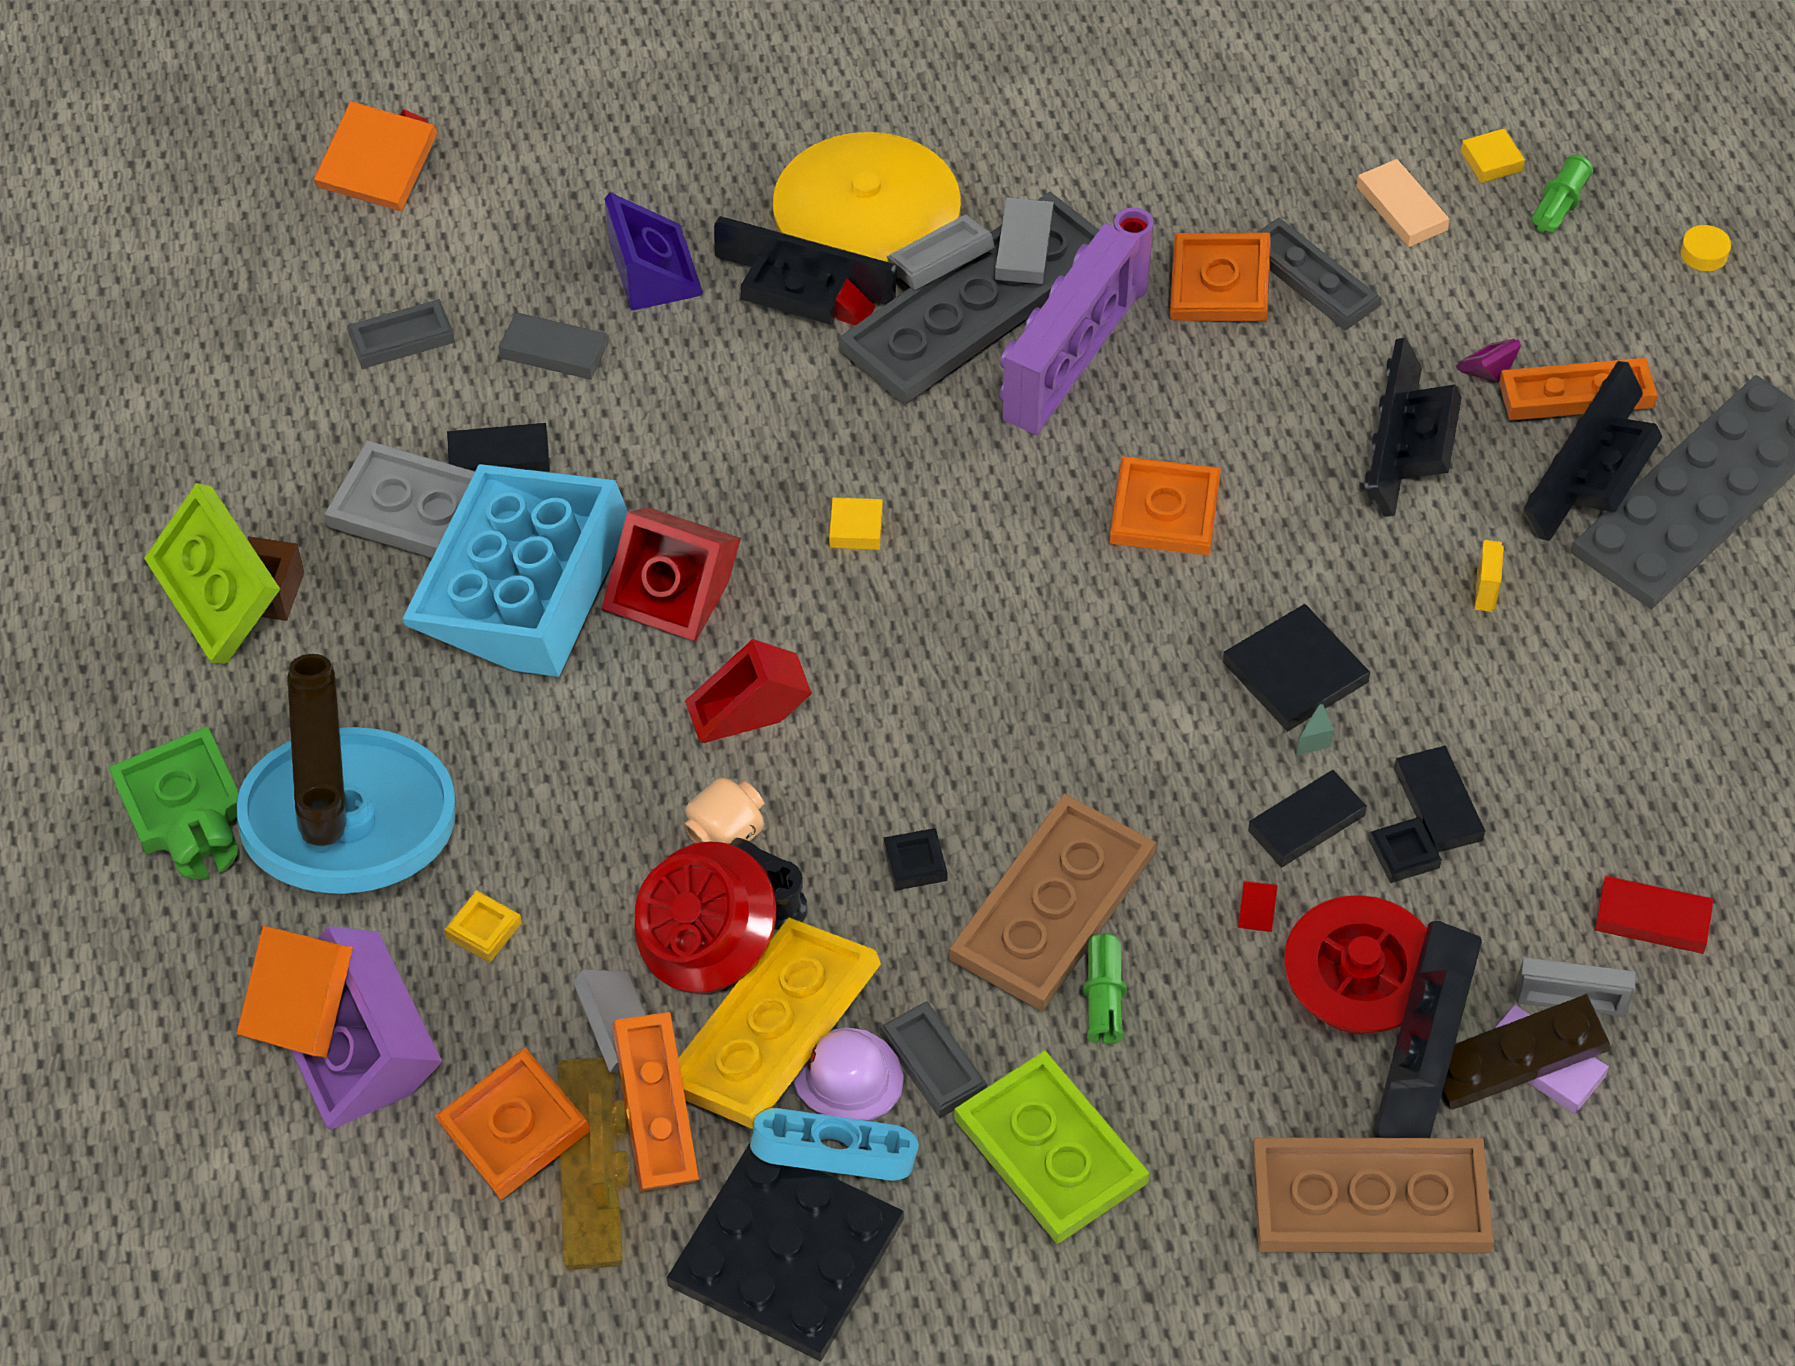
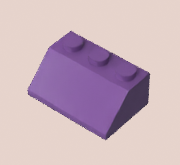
(377, 1040)

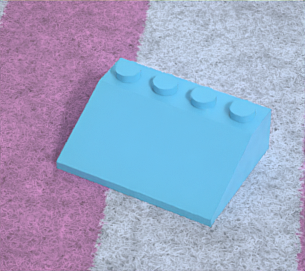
(520, 566)

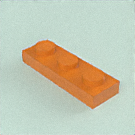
(1565, 388)
(655, 1101)

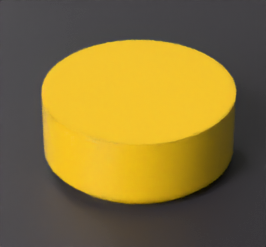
(1705, 248)

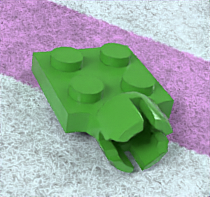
(182, 802)

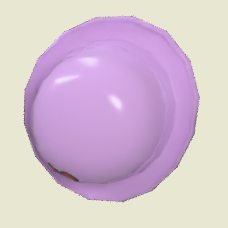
(851, 1076)

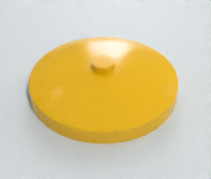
(865, 193)

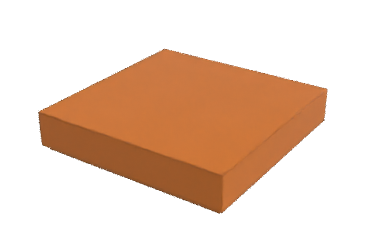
(375, 156)
(1220, 277)
(1165, 505)
(294, 991)
(513, 1123)

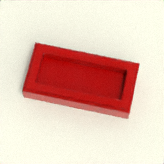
(1654, 914)

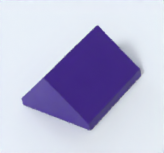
(649, 255)

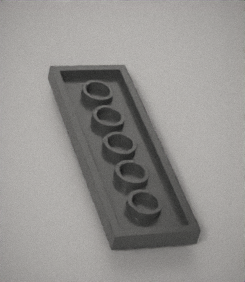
(958, 314)
(1695, 495)

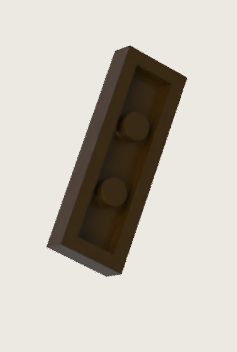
(1524, 1051)

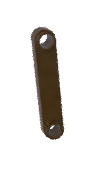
(316, 750)

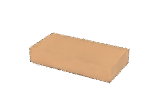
(1402, 202)

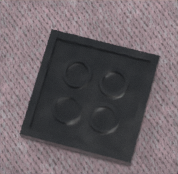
(786, 1251)

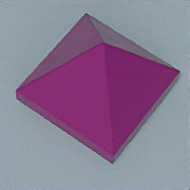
(1491, 360)

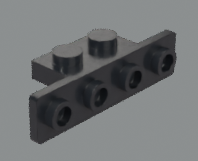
(797, 272)
(1413, 429)
(1598, 457)
(1428, 1033)

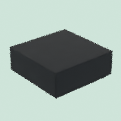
(1405, 850)
(915, 859)

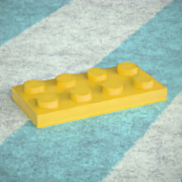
(774, 1021)

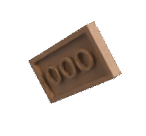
(1052, 902)
(1372, 1195)

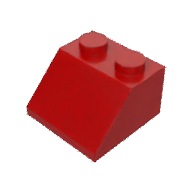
(669, 572)

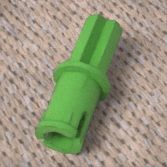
(1562, 193)
(1104, 989)

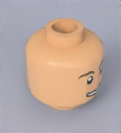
(724, 812)

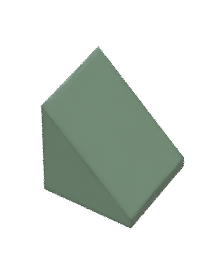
(1317, 733)

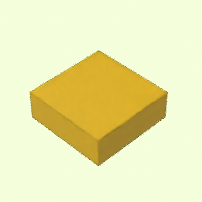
(1492, 155)
(856, 523)
(1489, 575)
(483, 926)

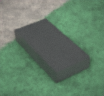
(400, 333)
(553, 345)
(933, 1058)

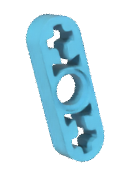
(792, 1151)

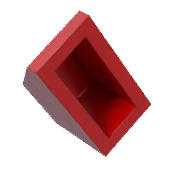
(748, 692)

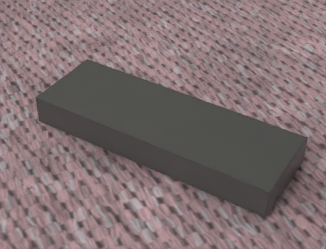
(1318, 276)

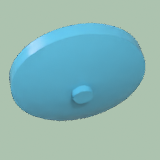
(395, 815)

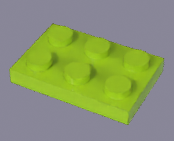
(211, 573)
(1051, 1146)

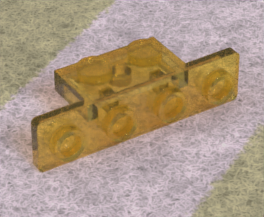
(593, 1167)

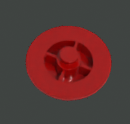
(704, 917)
(1355, 962)

